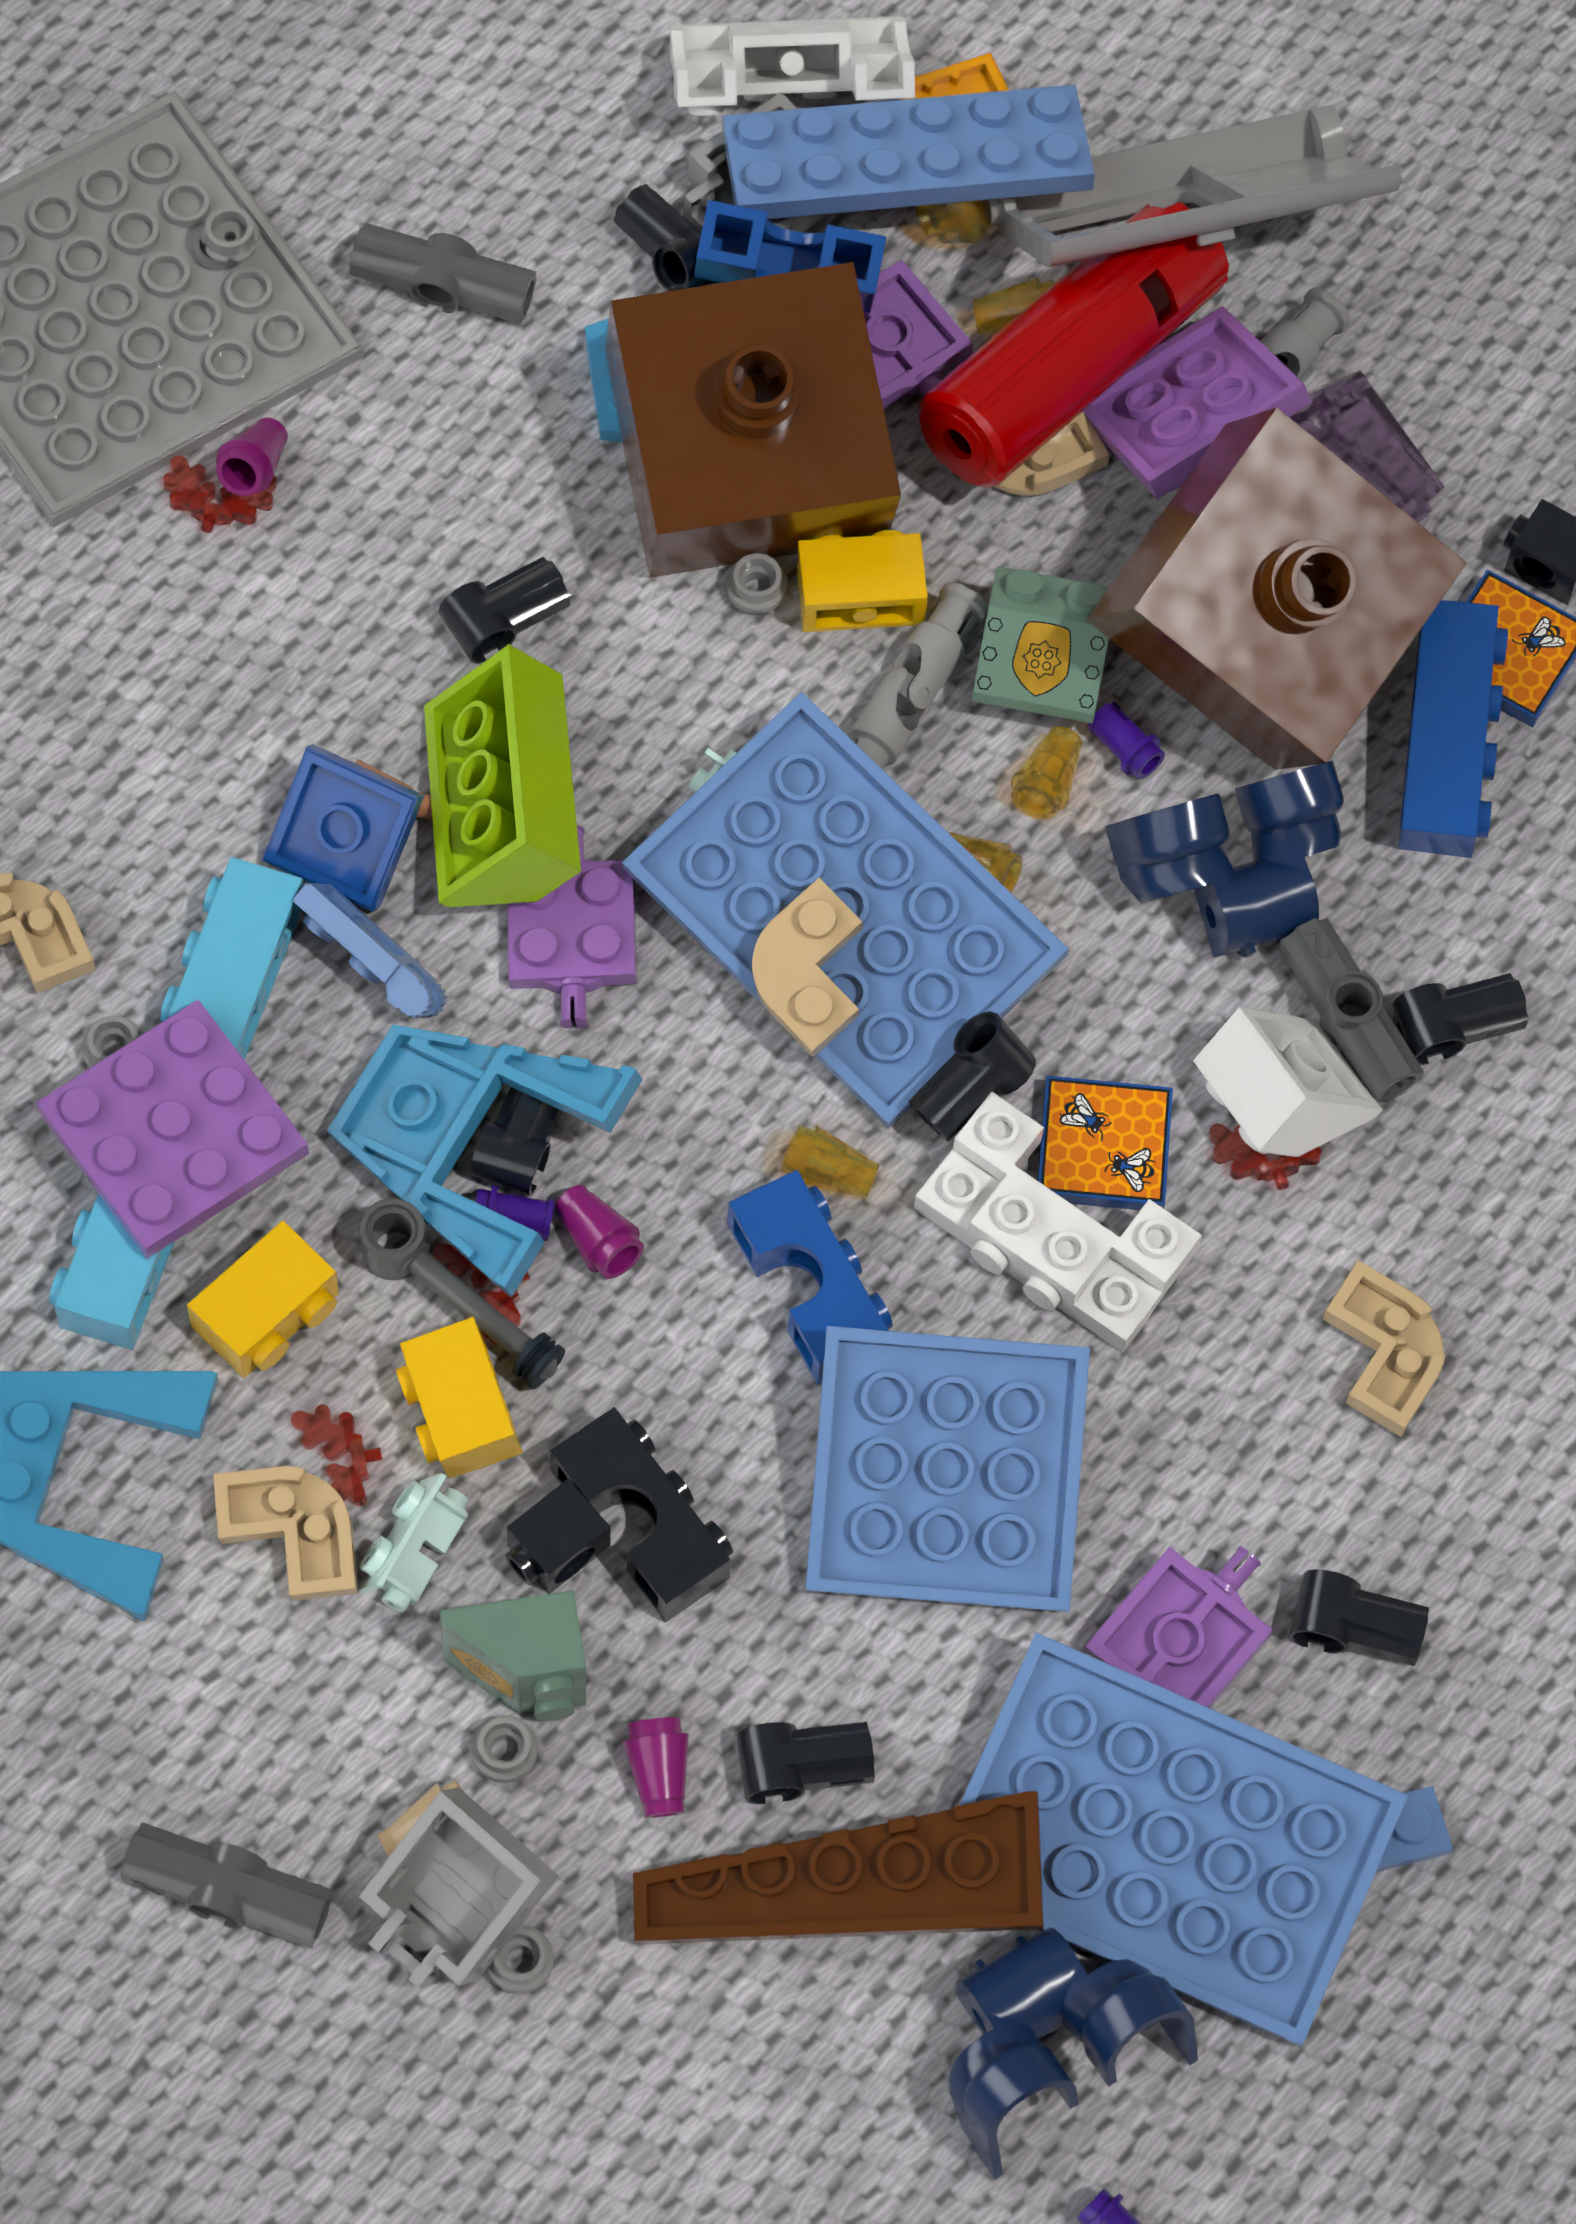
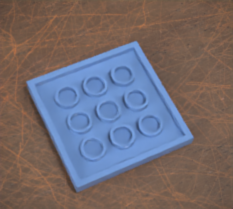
(947, 1468)

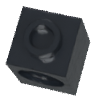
(1544, 551)
(556, 1538)

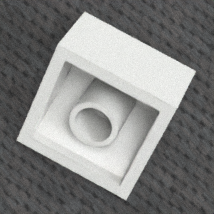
(1283, 1082)

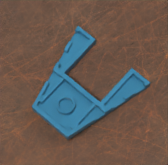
(422, 1107)
(32, 1432)

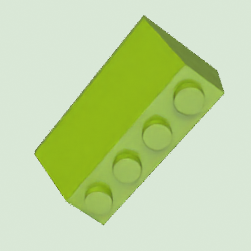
(502, 784)

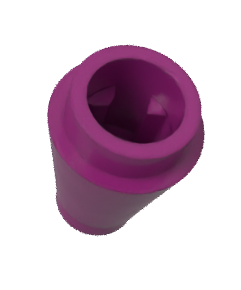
(251, 458)
(600, 1233)
(658, 1764)

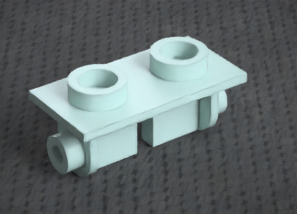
(396, 1561)

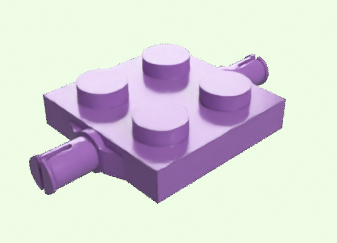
(911, 336)
(576, 936)
(1184, 1628)

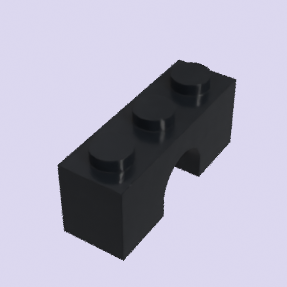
(616, 1466)

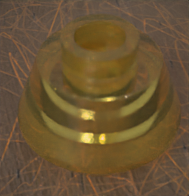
(954, 221)

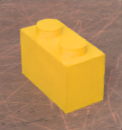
(861, 581)
(264, 1301)
(459, 1398)

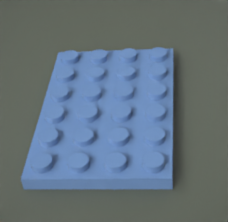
(936, 923)
(1187, 1836)

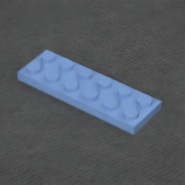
(909, 152)

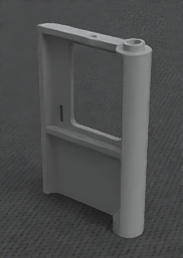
(1229, 172)

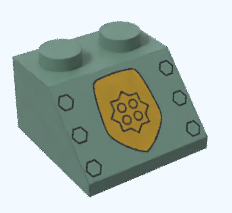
(1040, 647)
(521, 1652)

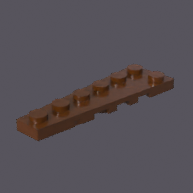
(901, 1877)

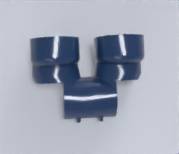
(1245, 903)
(1029, 1996)

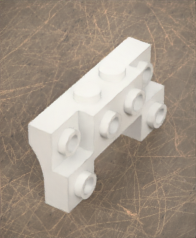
(790, 57)
(1045, 1240)

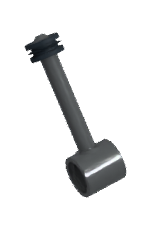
(535, 1358)

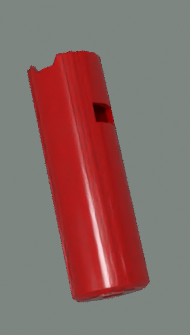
(1066, 352)

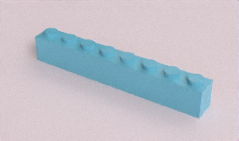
(232, 975)

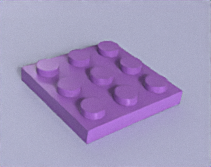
(1184, 394)
(172, 1128)

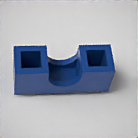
(745, 245)
(789, 1227)

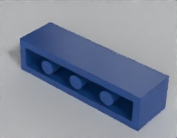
(1449, 730)

